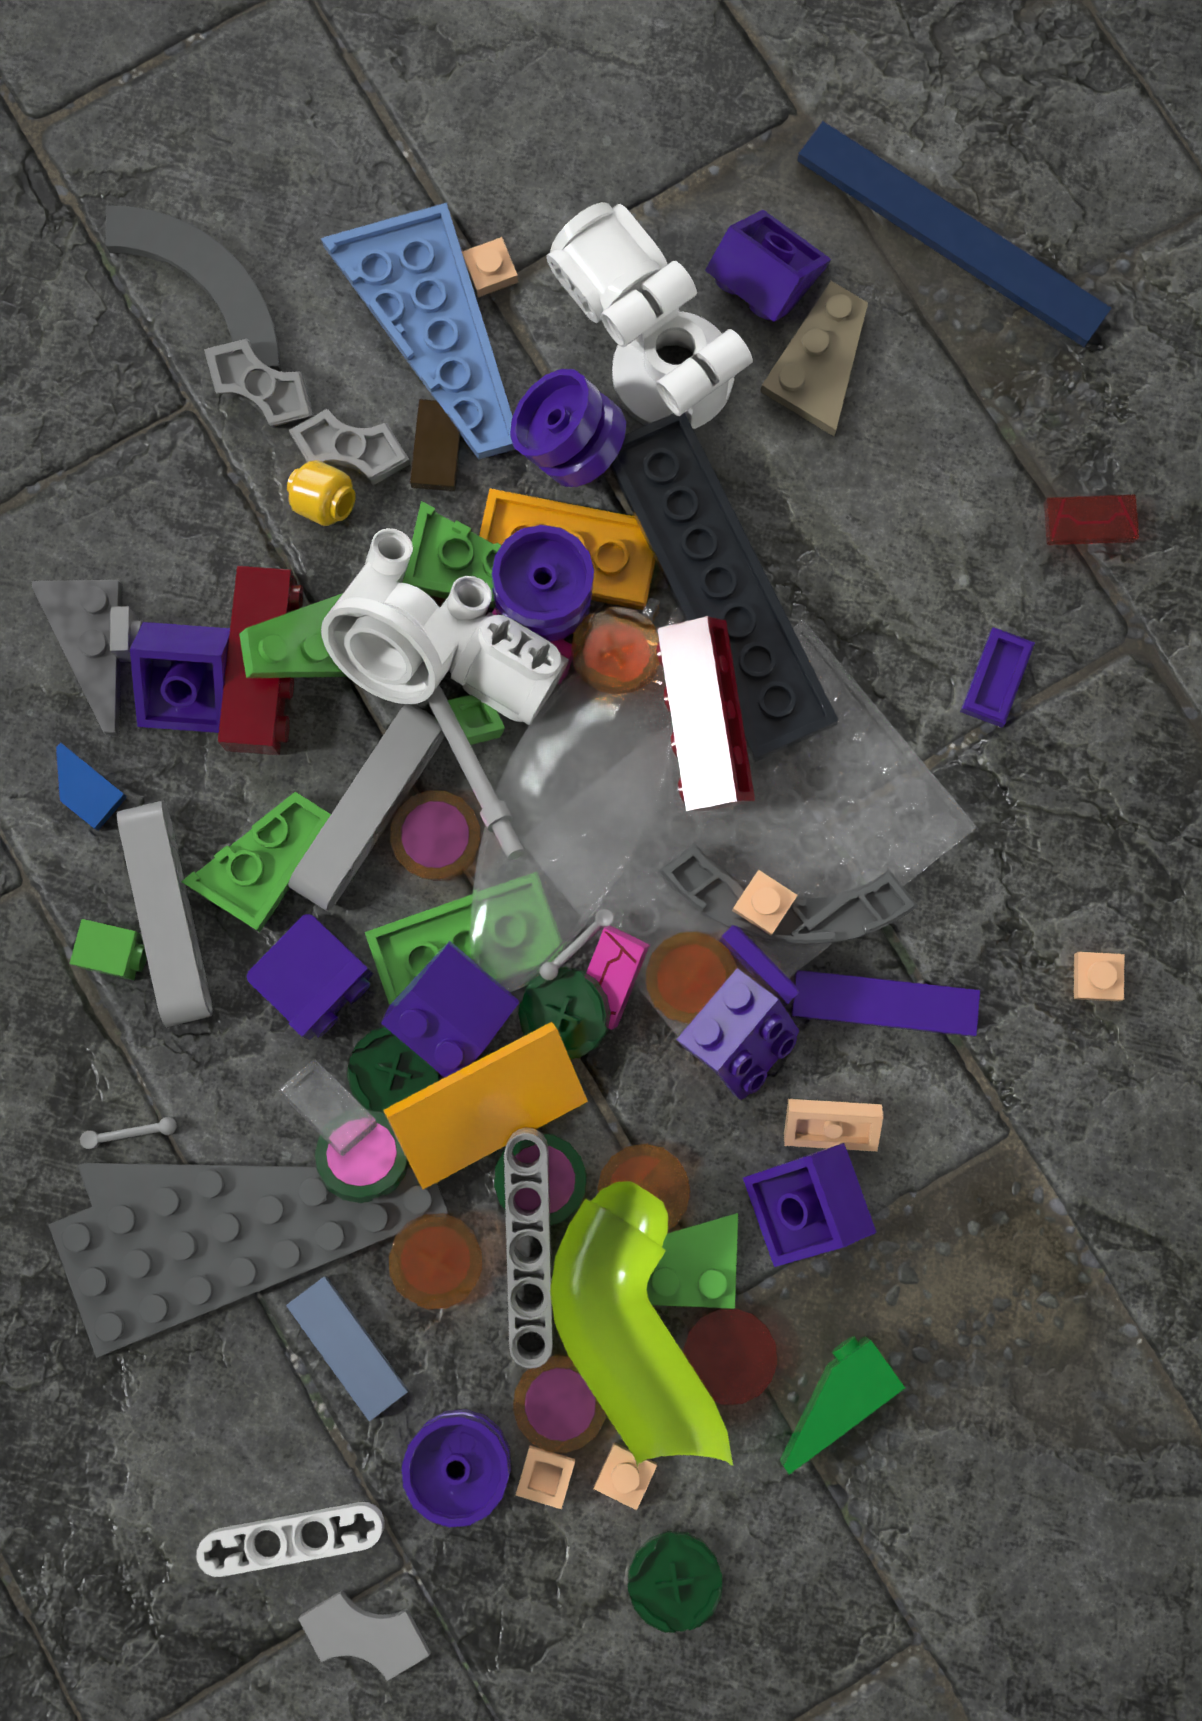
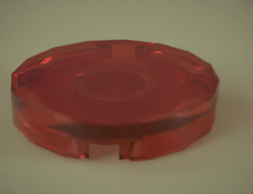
(731, 1355)

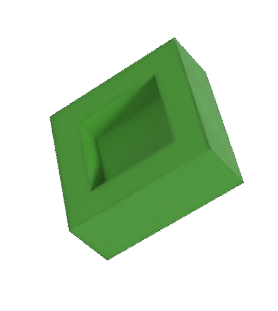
(477, 719)

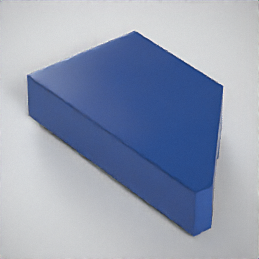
(85, 789)

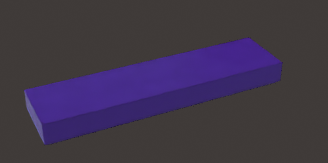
(886, 1003)

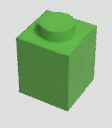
(108, 950)

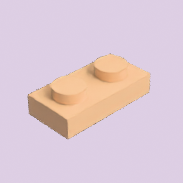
(832, 1123)

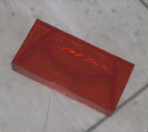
(1091, 519)

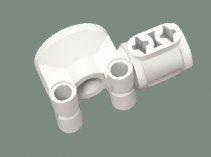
(627, 284)
(403, 643)

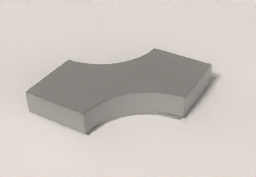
(278, 394)
(366, 450)
(344, 1629)

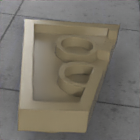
(819, 359)

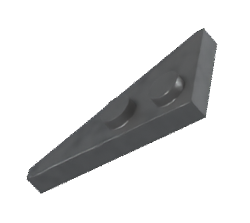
(81, 621)

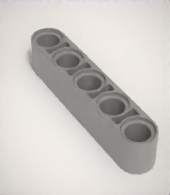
(367, 807)
(164, 914)
(523, 1269)

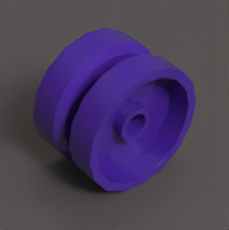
(568, 428)
(543, 581)
(477, 1489)

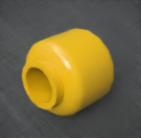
(321, 493)

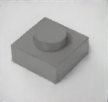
(123, 630)

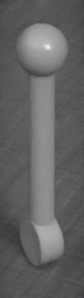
(603, 919)
(92, 1139)

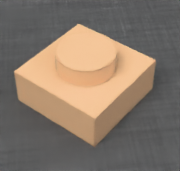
(490, 267)
(764, 902)
(1098, 976)
(545, 1477)
(622, 1478)

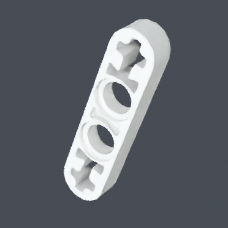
(290, 1534)

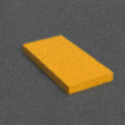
(614, 540)
(485, 1104)

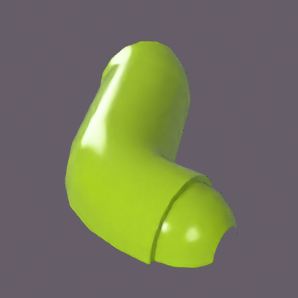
(618, 1334)

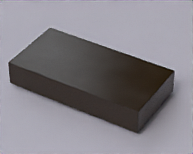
(435, 449)

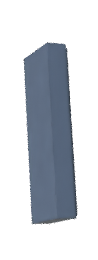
(347, 1348)

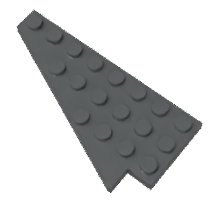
(200, 1236)

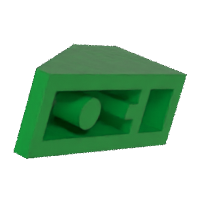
(845, 1395)

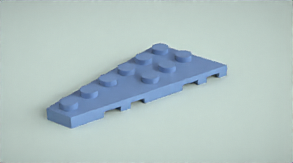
(423, 298)

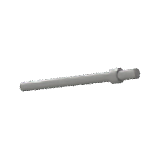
(494, 812)

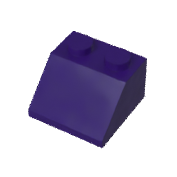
(766, 265)
(179, 676)
(449, 1011)
(809, 1205)

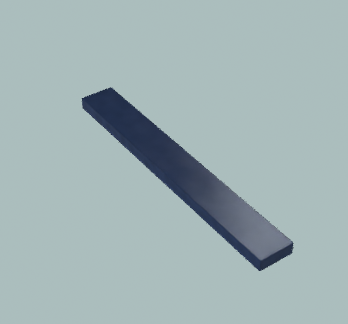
(953, 234)

